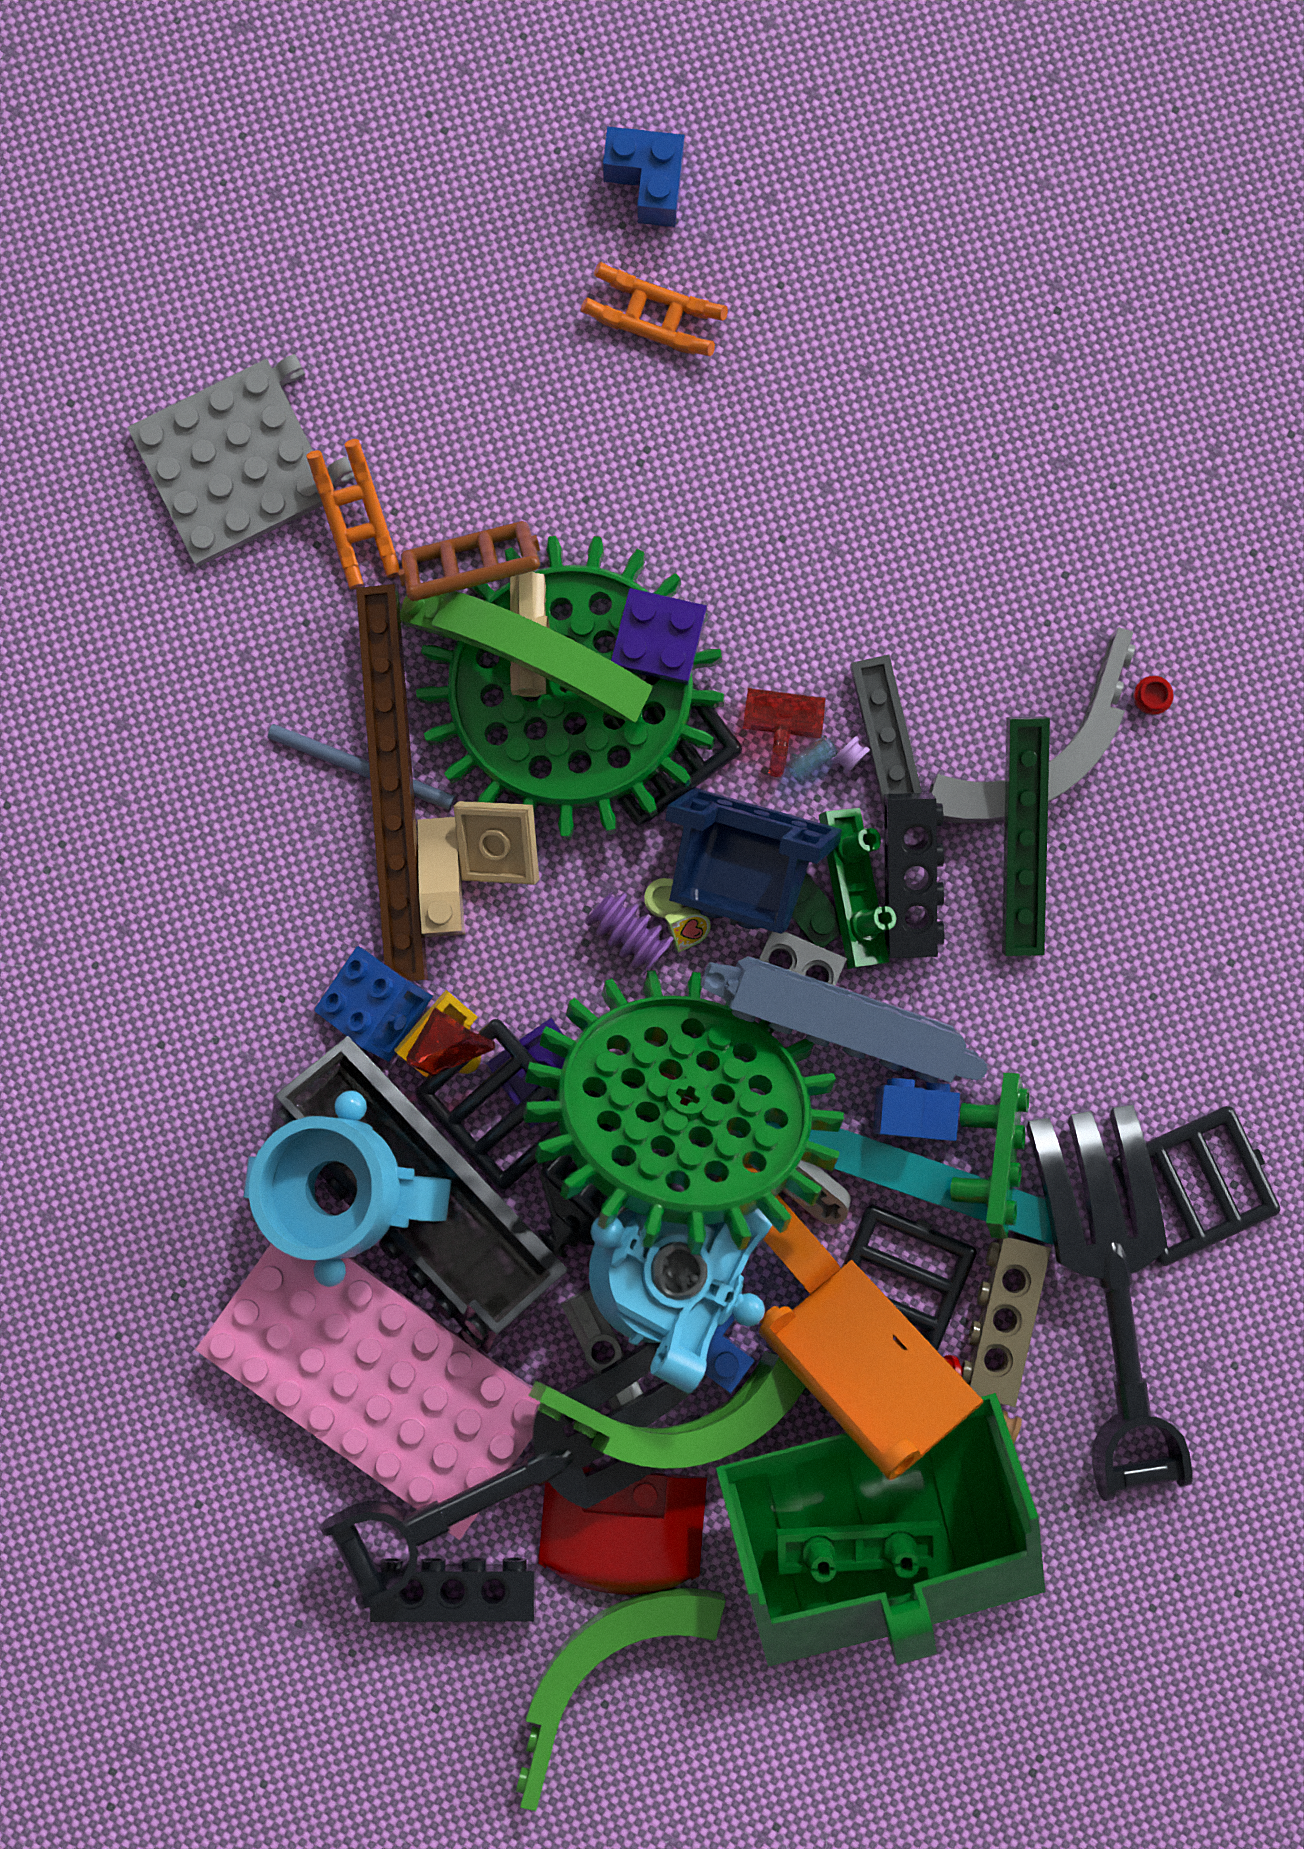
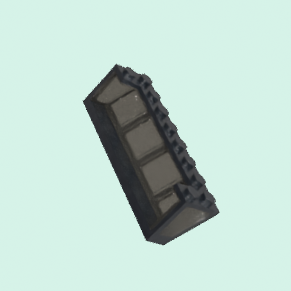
(476, 1263)

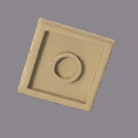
(496, 842)

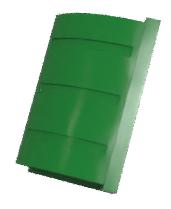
(964, 1482)

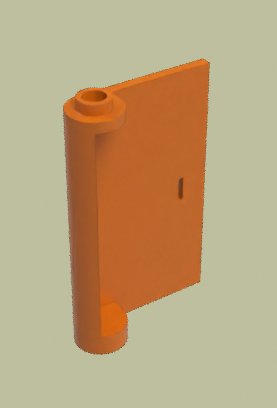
(882, 1391)

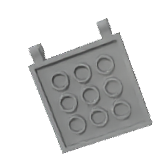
(233, 460)

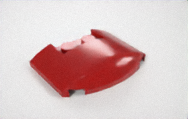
(630, 1541)

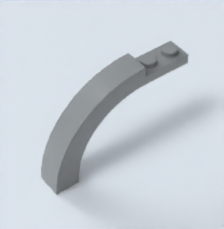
(985, 801)

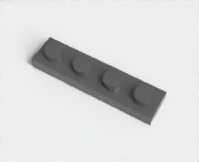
(885, 726)

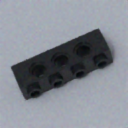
(900, 814)
(515, 1605)

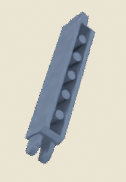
(844, 1018)

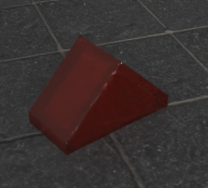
(446, 1043)

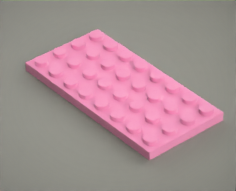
(373, 1378)

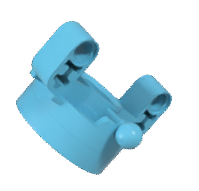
(284, 1179)

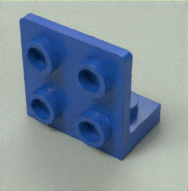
(372, 1004)

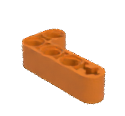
(800, 1250)

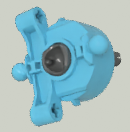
(670, 1294)

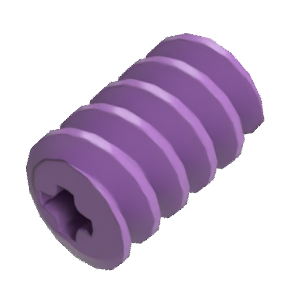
(629, 931)

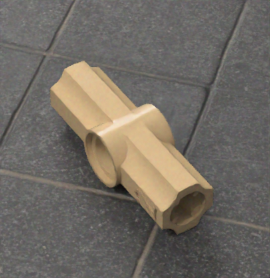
(529, 601)

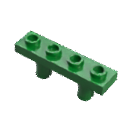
(854, 890)
(1006, 1172)
(859, 1547)

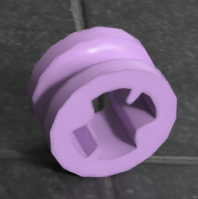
(851, 755)

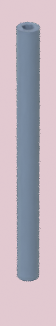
(351, 763)

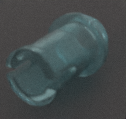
(811, 758)

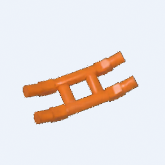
(641, 292)
(333, 500)

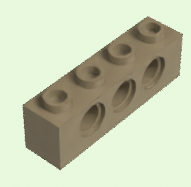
(1023, 1302)

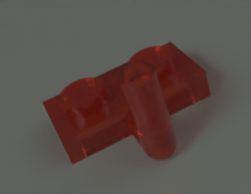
(784, 716)

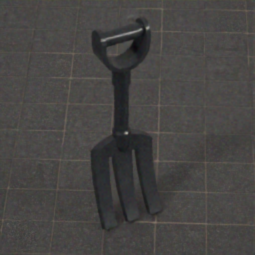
(1112, 1259)
(556, 1460)

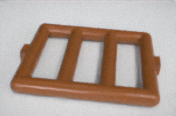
(447, 551)

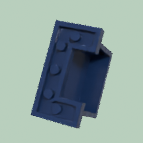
(743, 858)

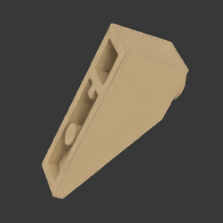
(439, 878)

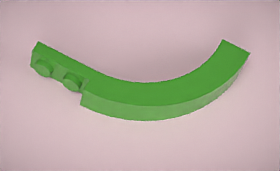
(532, 647)
(724, 1431)
(629, 1621)

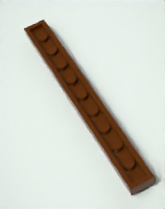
(391, 779)

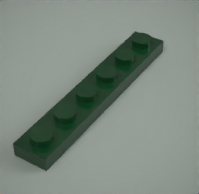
(1025, 835)

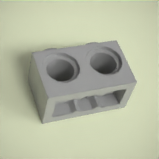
(804, 955)

